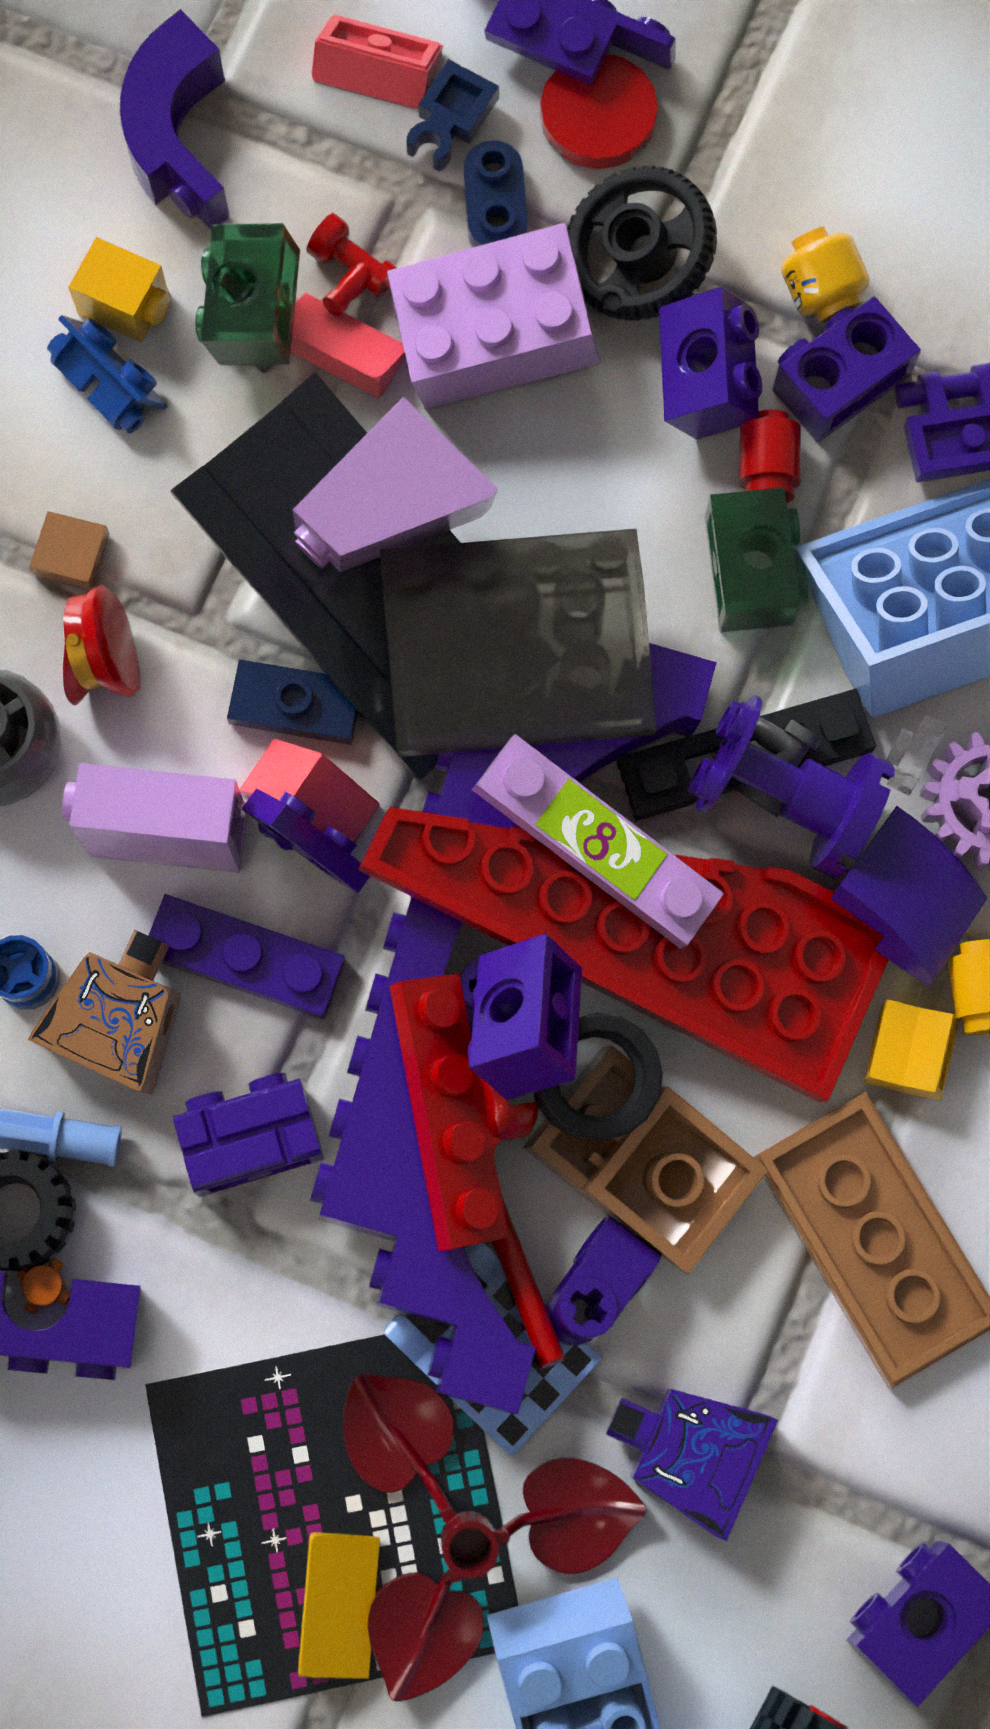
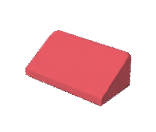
(375, 61)
(345, 346)

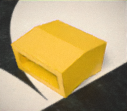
(911, 1050)

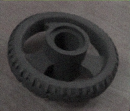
(627, 222)

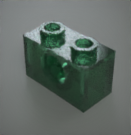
(262, 325)
(749, 595)

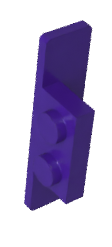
(576, 34)

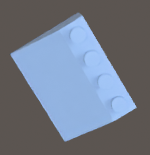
(908, 598)

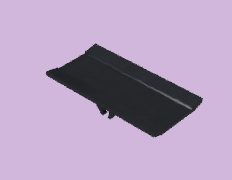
(246, 510)

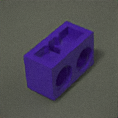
(854, 377)

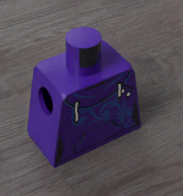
(695, 1454)

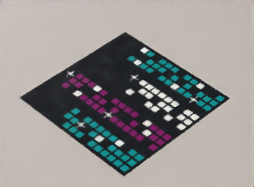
(259, 1464)

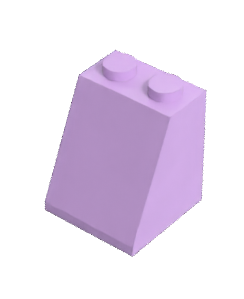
(390, 493)

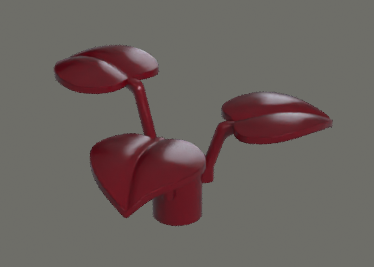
(423, 1628)

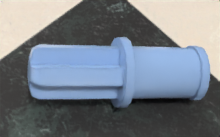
(59, 1137)

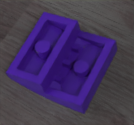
(912, 895)

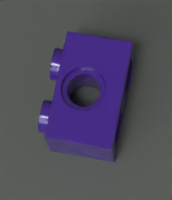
(709, 363)
(526, 1017)
(920, 1663)

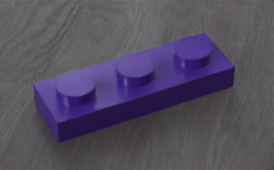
(247, 956)

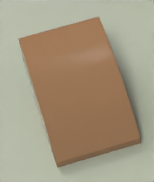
(664, 1181)

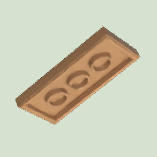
(877, 1240)

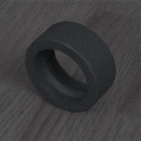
(645, 1087)

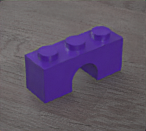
(92, 1333)

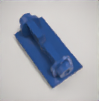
(89, 355)

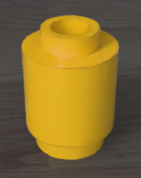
(971, 986)

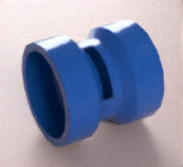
(16, 962)

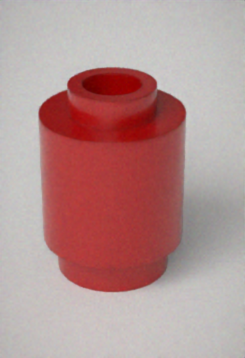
(770, 453)

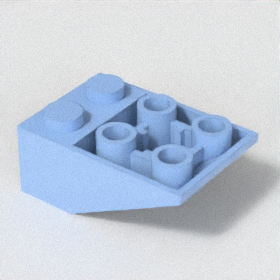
(573, 1662)

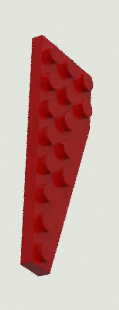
(765, 980)

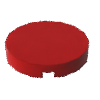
(603, 121)

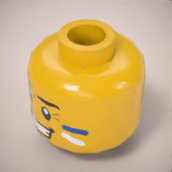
(824, 274)

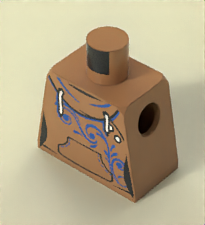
(114, 1015)

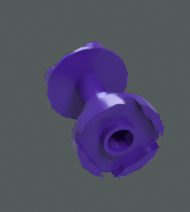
(815, 797)

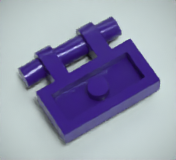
(946, 440)

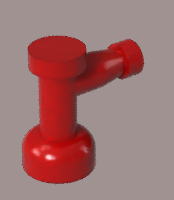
(331, 242)

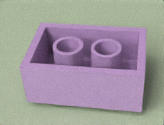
(493, 317)

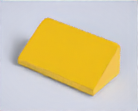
(337, 1605)

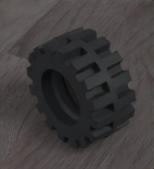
(55, 1210)

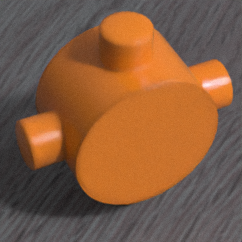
(43, 1286)

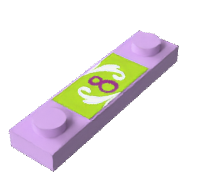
(598, 841)

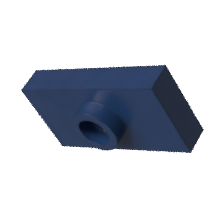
(290, 703)

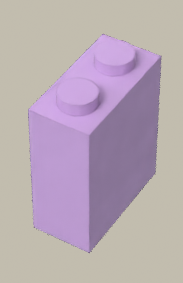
(157, 817)

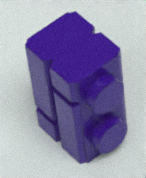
(247, 1135)

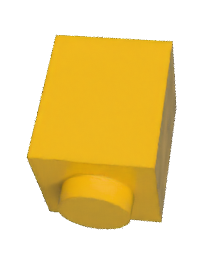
(120, 290)

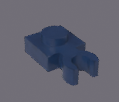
(452, 108)

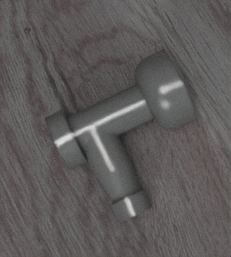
(786, 744)

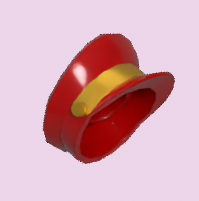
(98, 646)

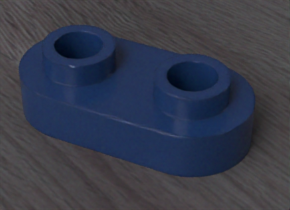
(494, 193)

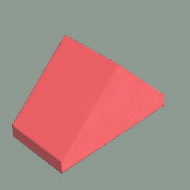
(317, 784)

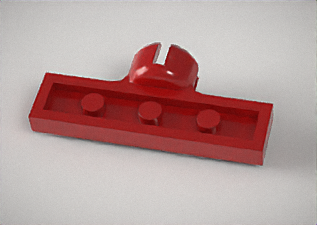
(454, 1112)

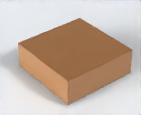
(69, 550)

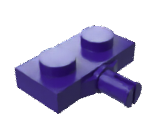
(290, 827)

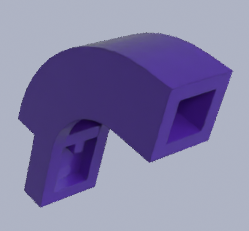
(160, 87)

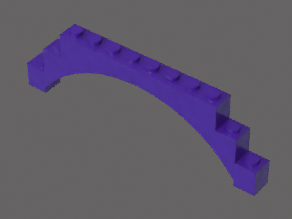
(378, 1166)

